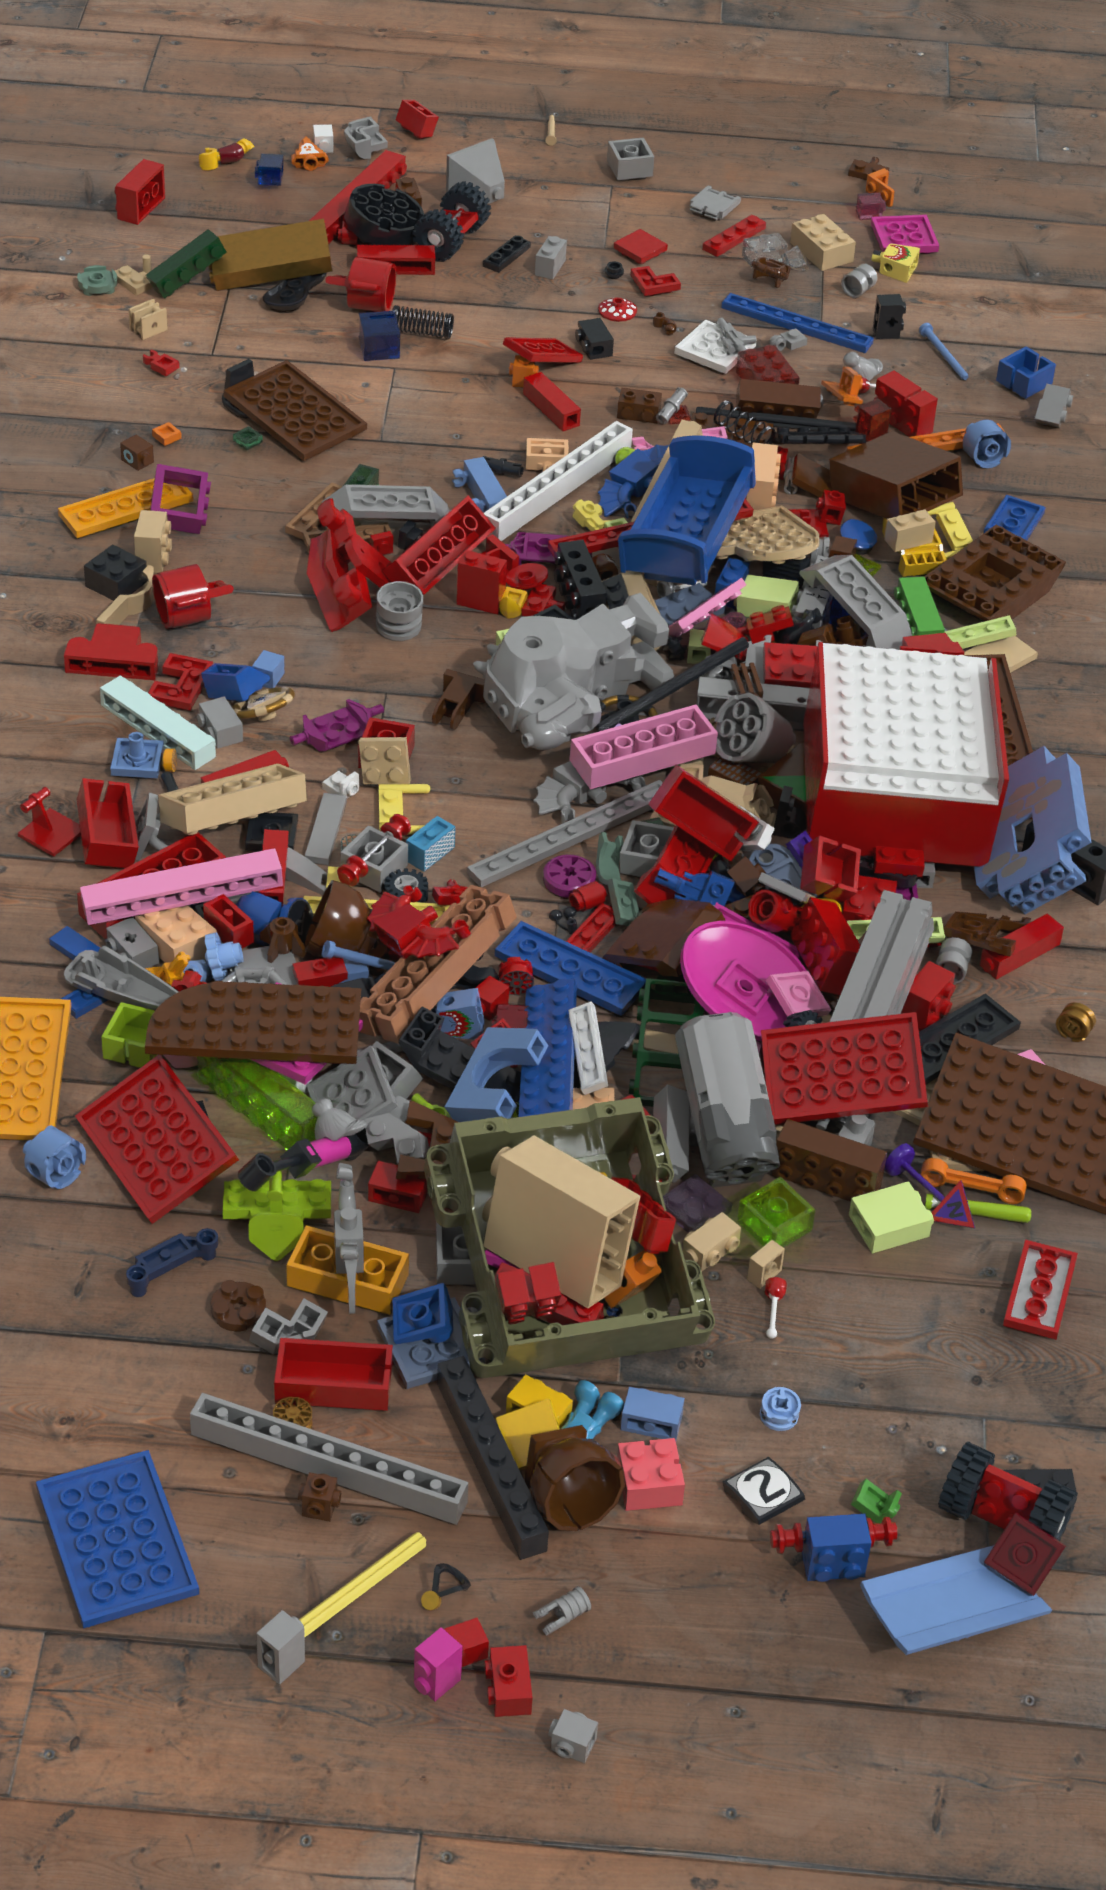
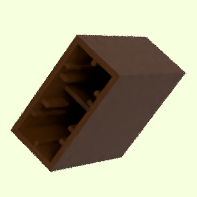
(896, 476)

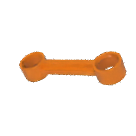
(974, 1181)

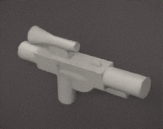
(735, 339)

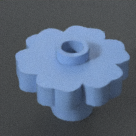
(221, 956)

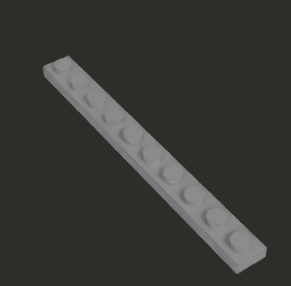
(563, 836)

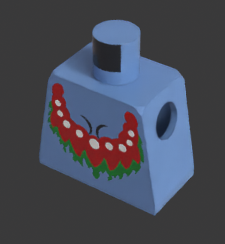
(461, 1013)

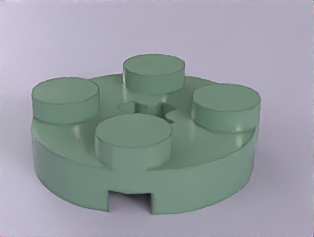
(97, 280)

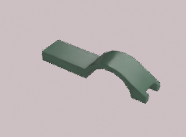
(621, 892)

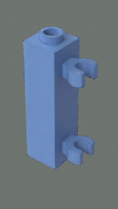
(481, 483)

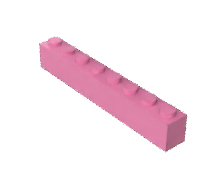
(181, 886)

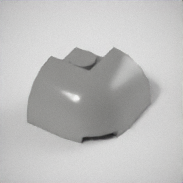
(364, 137)

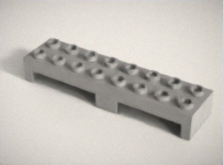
(786, 700)

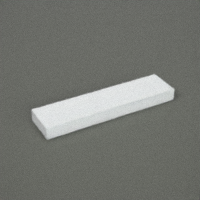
(588, 1048)

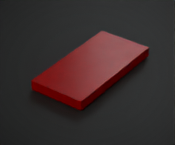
(542, 349)

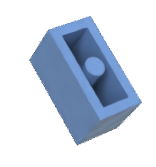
(652, 1413)

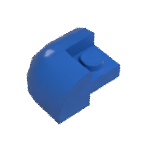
(261, 910)

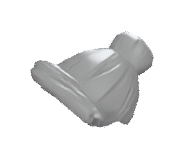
(866, 367)
(334, 1122)

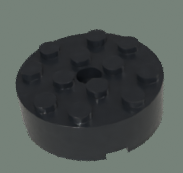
(382, 215)

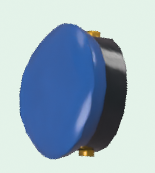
(861, 531)

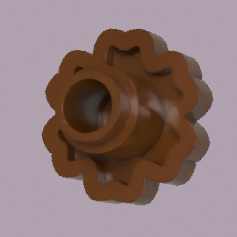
(850, 632)

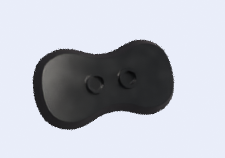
(291, 292)

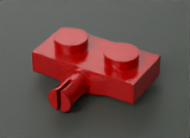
(539, 599)
(448, 894)

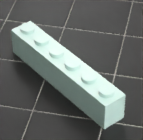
(158, 722)

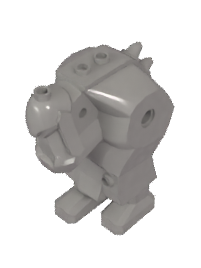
(558, 669)

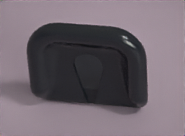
(233, 376)

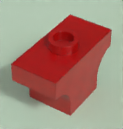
(320, 972)

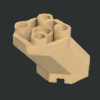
(751, 797)

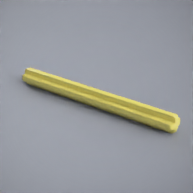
(362, 1582)

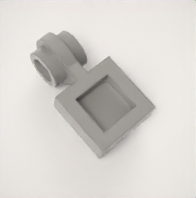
(791, 339)

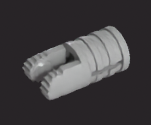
(565, 1608)

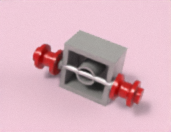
(375, 854)

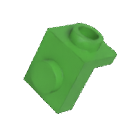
(875, 1502)

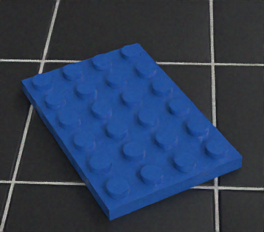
(117, 1539)

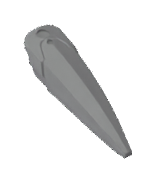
(117, 979)

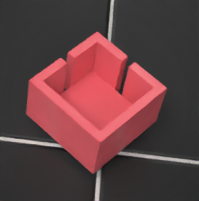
(651, 1474)

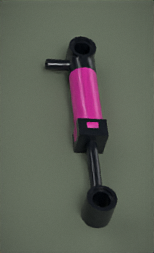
(302, 1158)

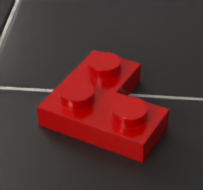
(652, 284)

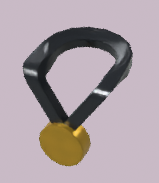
(432, 1599)

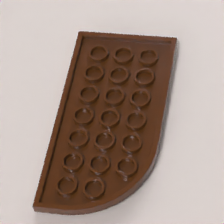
(258, 1022)

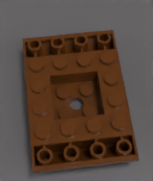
(995, 575)

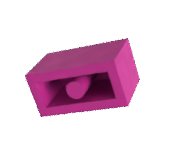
(437, 1664)

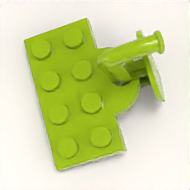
(277, 1210)

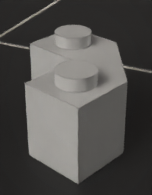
(1053, 405)
(388, 1132)
(303, 1325)

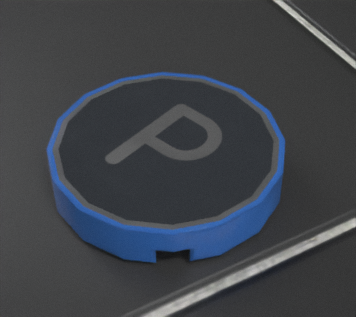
(299, 912)

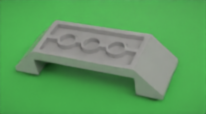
(390, 502)
(861, 599)

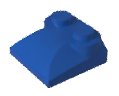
(423, 1315)

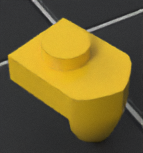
(512, 602)

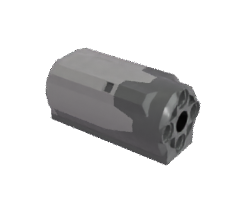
(728, 1098)

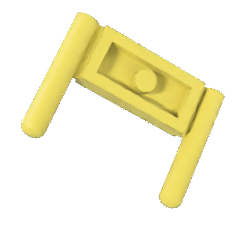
(952, 527)
(392, 801)

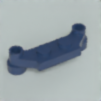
(169, 1256)

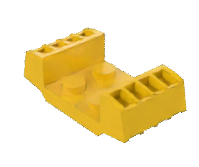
(920, 559)

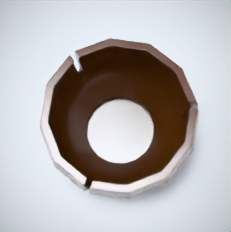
(342, 920)
(572, 1476)

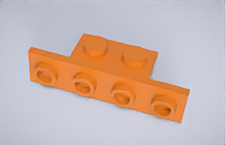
(848, 387)

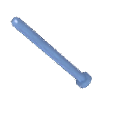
(926, 330)
(329, 950)

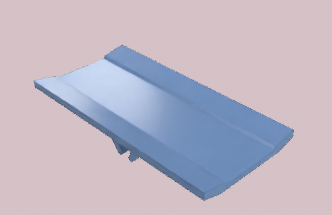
(948, 1601)

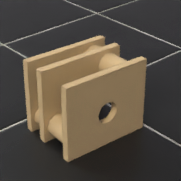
(144, 315)

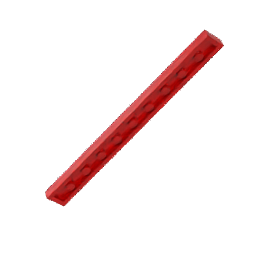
(608, 537)

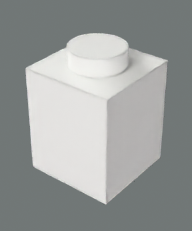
(323, 137)

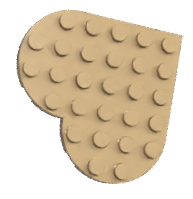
(770, 536)

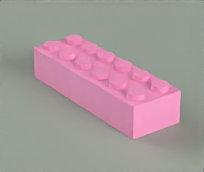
(643, 746)

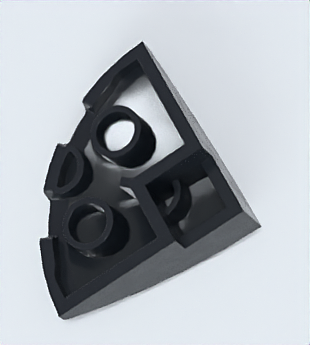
(613, 1037)

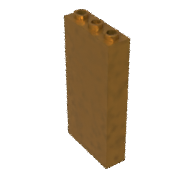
(272, 255)

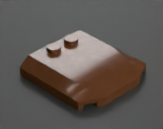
(659, 934)

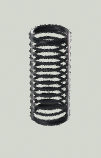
(447, 327)

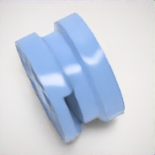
(780, 1408)

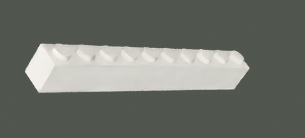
(558, 480)

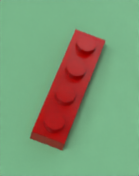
(734, 235)

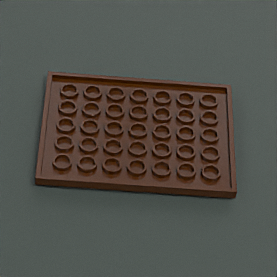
(1019, 1121)

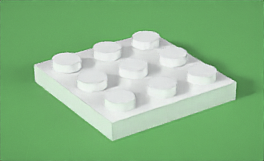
(707, 348)

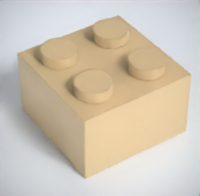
(152, 539)

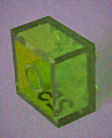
(776, 1214)

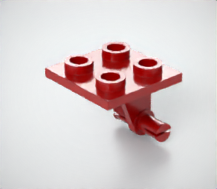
(49, 828)

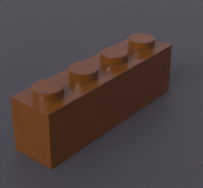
(778, 398)

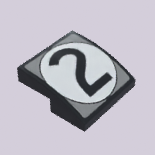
(763, 1490)

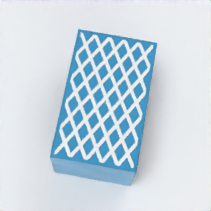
(430, 843)

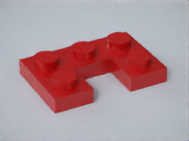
(189, 685)

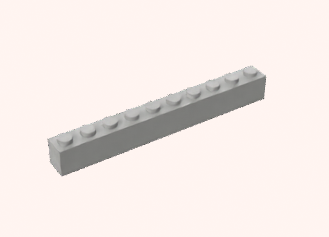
(324, 1454)

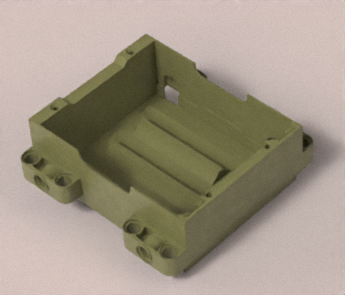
(604, 1140)

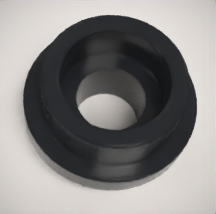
(614, 270)

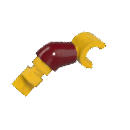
(227, 154)

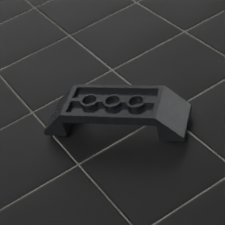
(445, 1056)

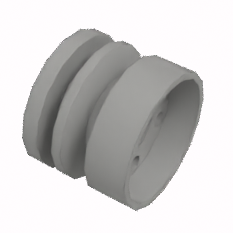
(399, 610)

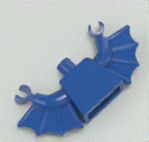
(630, 478)

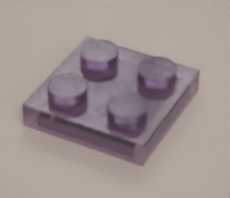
(695, 1203)

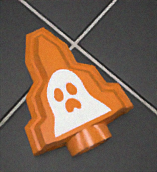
(309, 156)

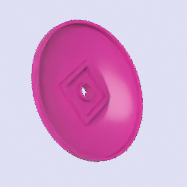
(732, 955)

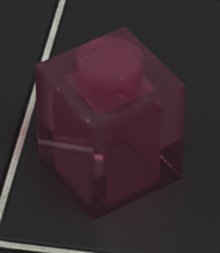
(870, 205)

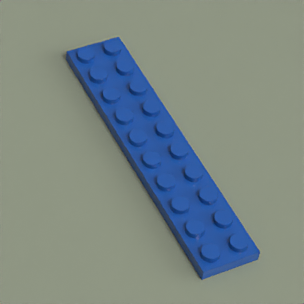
(550, 1084)

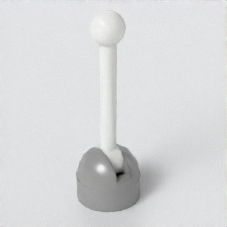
(667, 588)

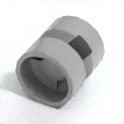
(859, 280)
(955, 956)

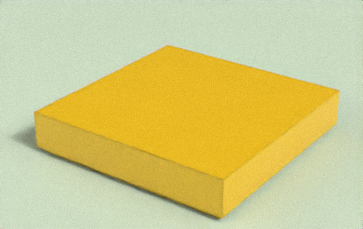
(523, 1423)

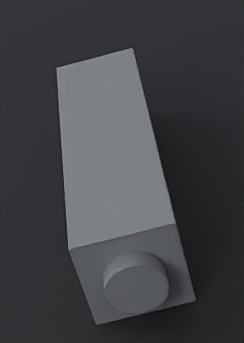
(672, 1111)

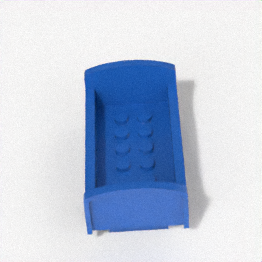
(689, 510)

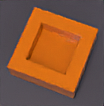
(166, 433)

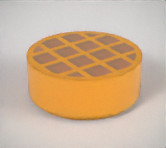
(169, 760)

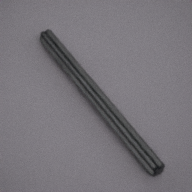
(783, 421)
(674, 684)

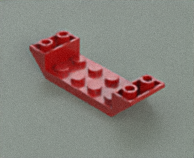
(679, 855)

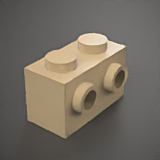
(909, 530)

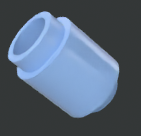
(201, 967)

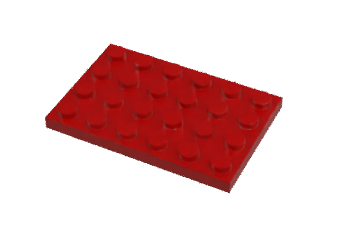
(844, 1068)
(156, 1138)

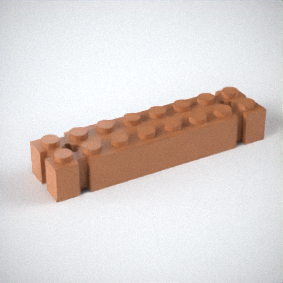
(427, 979)

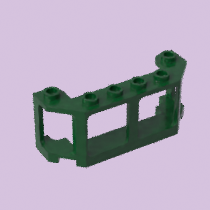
(655, 1058)

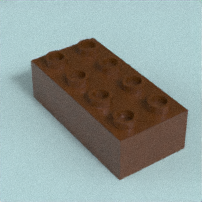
(828, 1161)

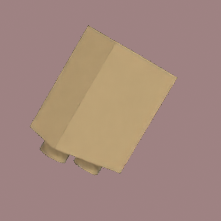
(560, 1213)

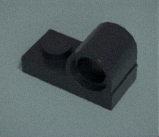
(789, 819)

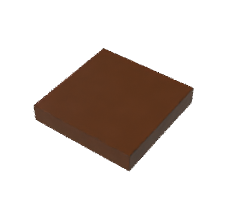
(810, 476)

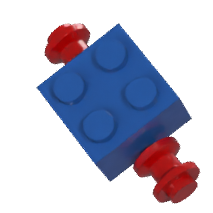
(834, 1544)

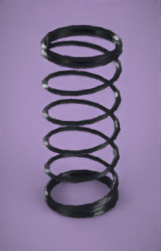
(772, 437)

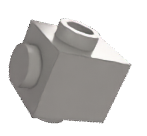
(573, 1735)

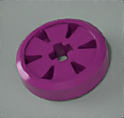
(558, 870)

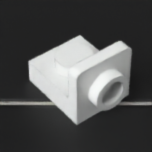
(342, 784)

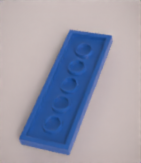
(557, 959)

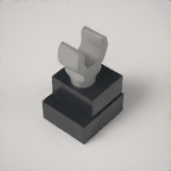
(408, 534)

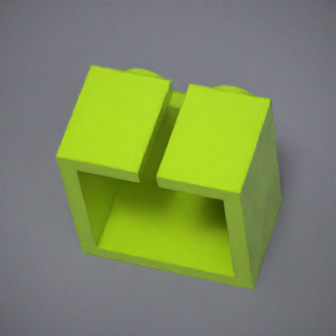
(126, 1035)

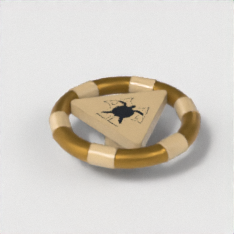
(264, 703)

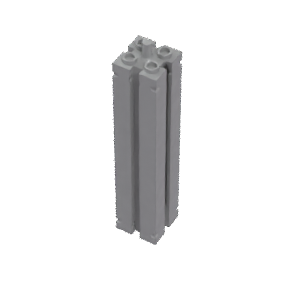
(885, 964)

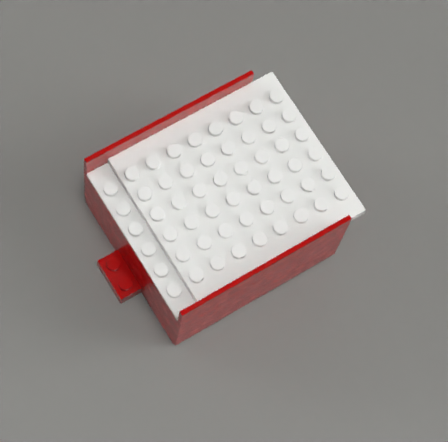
(905, 755)

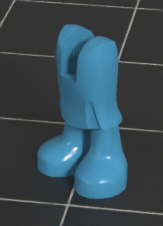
(587, 1399)

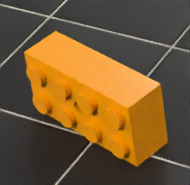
(314, 1271)

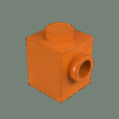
(521, 369)

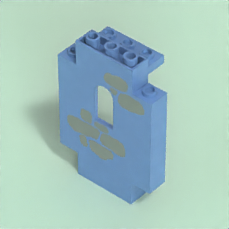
(1054, 797)

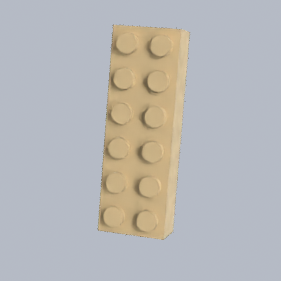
(232, 798)

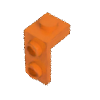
(878, 183)

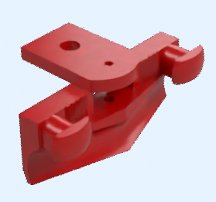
(342, 592)

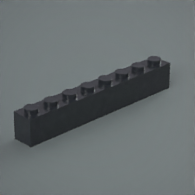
(492, 1458)

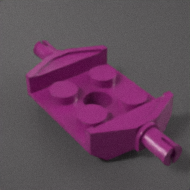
(530, 546)
(323, 732)

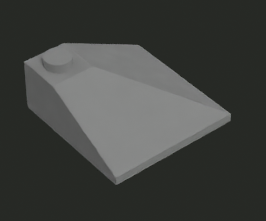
(479, 166)

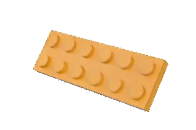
(119, 507)

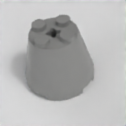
(752, 731)

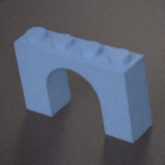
(494, 1051)

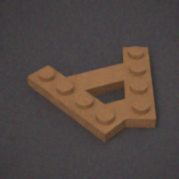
(305, 523)

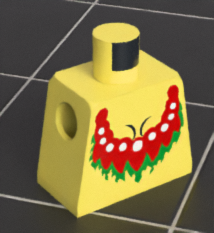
(897, 261)

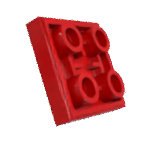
(640, 246)

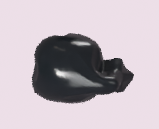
(792, 634)

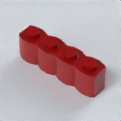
(652, 1224)

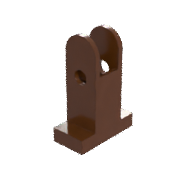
(458, 696)

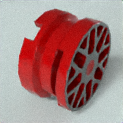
(516, 975)

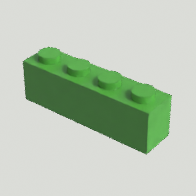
(918, 606)

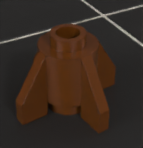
(283, 938)

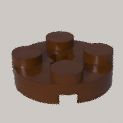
(237, 1293)

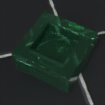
(247, 438)

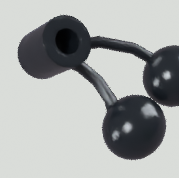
(569, 913)

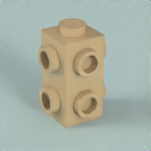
(712, 1241)

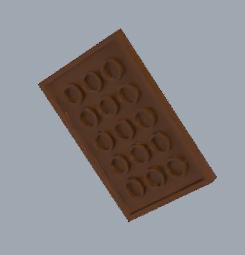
(295, 410)

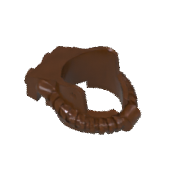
(772, 269)

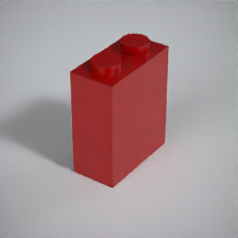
(481, 581)

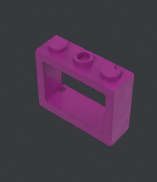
(183, 477)

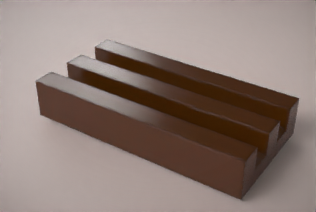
(754, 676)

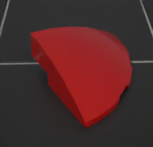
(720, 634)

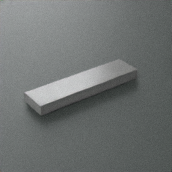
(326, 828)

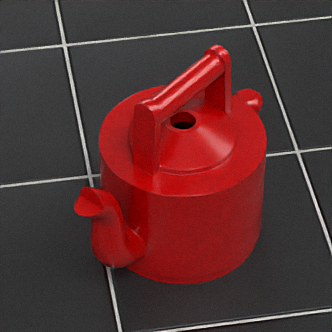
(368, 284)
(185, 596)

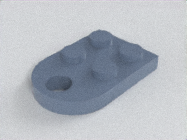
(782, 867)

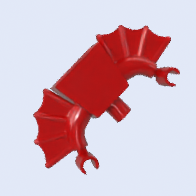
(409, 930)

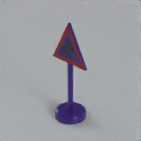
(952, 1208)

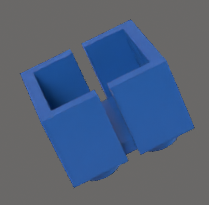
(1021, 372)

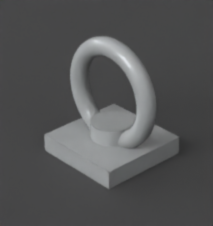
(148, 826)

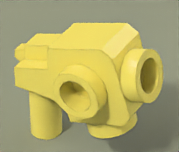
(588, 515)

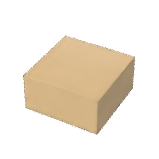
(765, 1263)

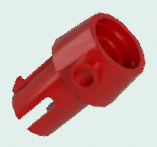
(773, 911)

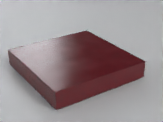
(1024, 1554)

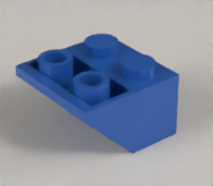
(233, 681)

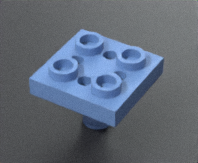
(137, 757)

